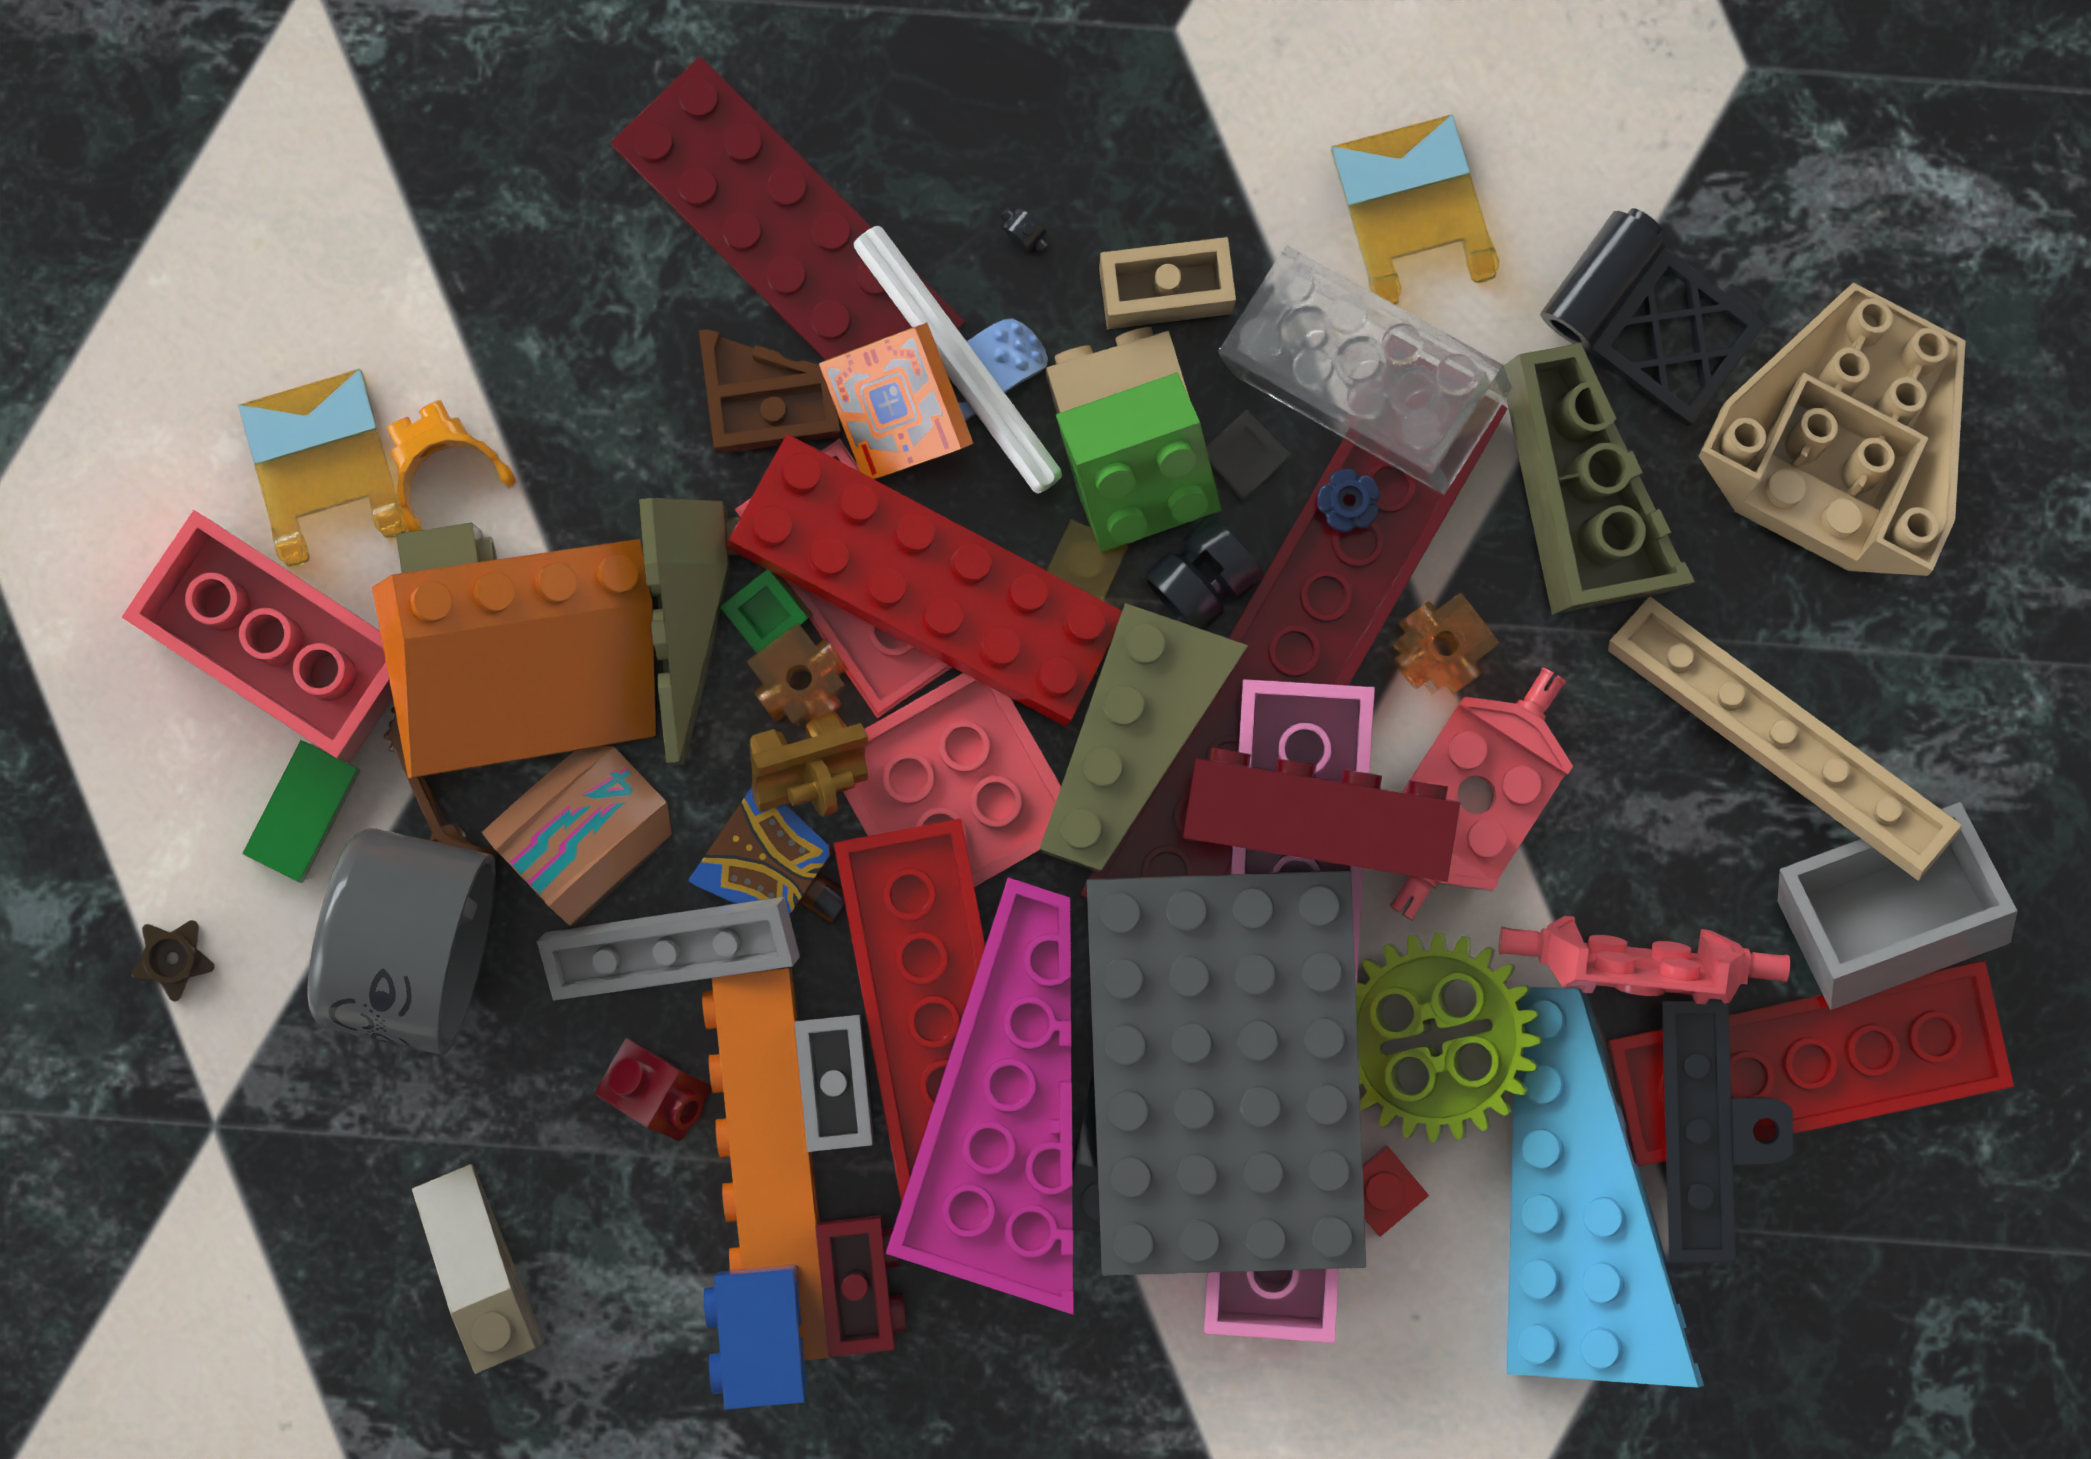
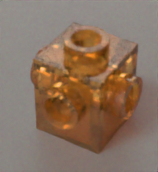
(1462, 632)
(792, 654)

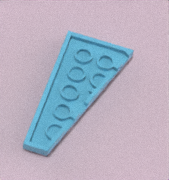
(1583, 1237)

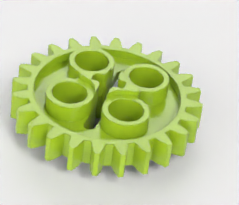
(1450, 1093)

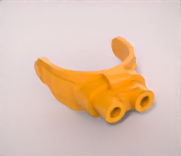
(422, 439)

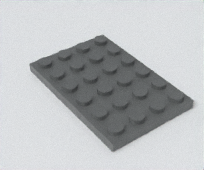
(1226, 1073)

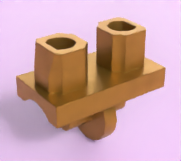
(809, 769)

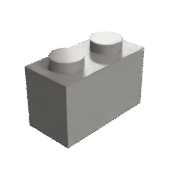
(834, 1083)

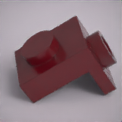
(653, 1090)

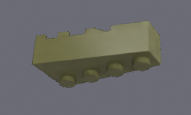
(1584, 488)
(1140, 716)

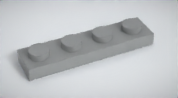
(669, 948)

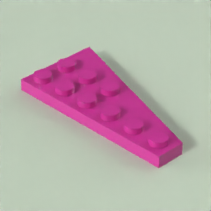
(998, 1145)

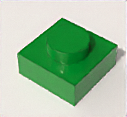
(765, 610)

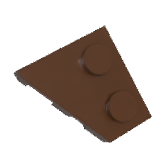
(763, 396)

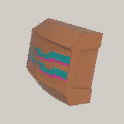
(582, 830)

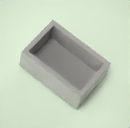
(1878, 926)

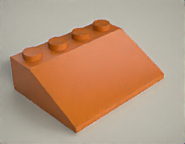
(519, 656)

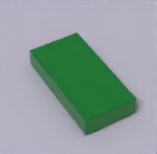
(301, 811)

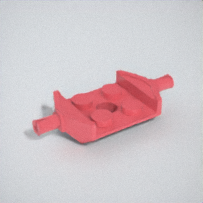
(1521, 764)
(1641, 971)

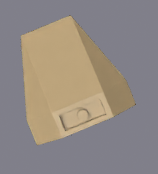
(1850, 437)

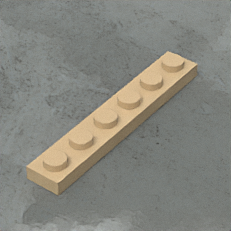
(1784, 738)

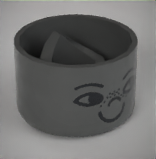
(401, 939)

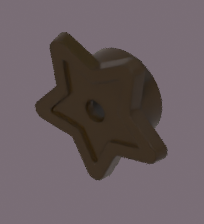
(154, 960)

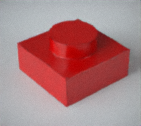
(1388, 1191)

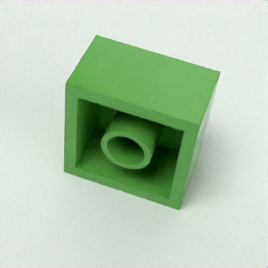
(1139, 462)

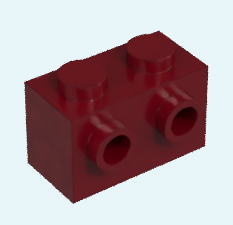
(856, 1286)

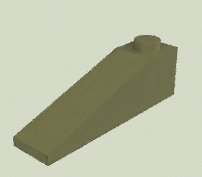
(691, 578)

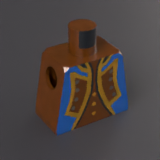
(771, 858)

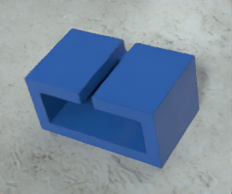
(758, 1337)

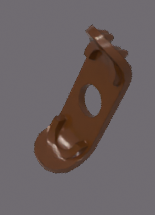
(441, 831)

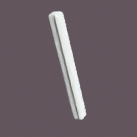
(959, 360)

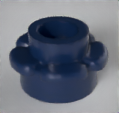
(1344, 517)

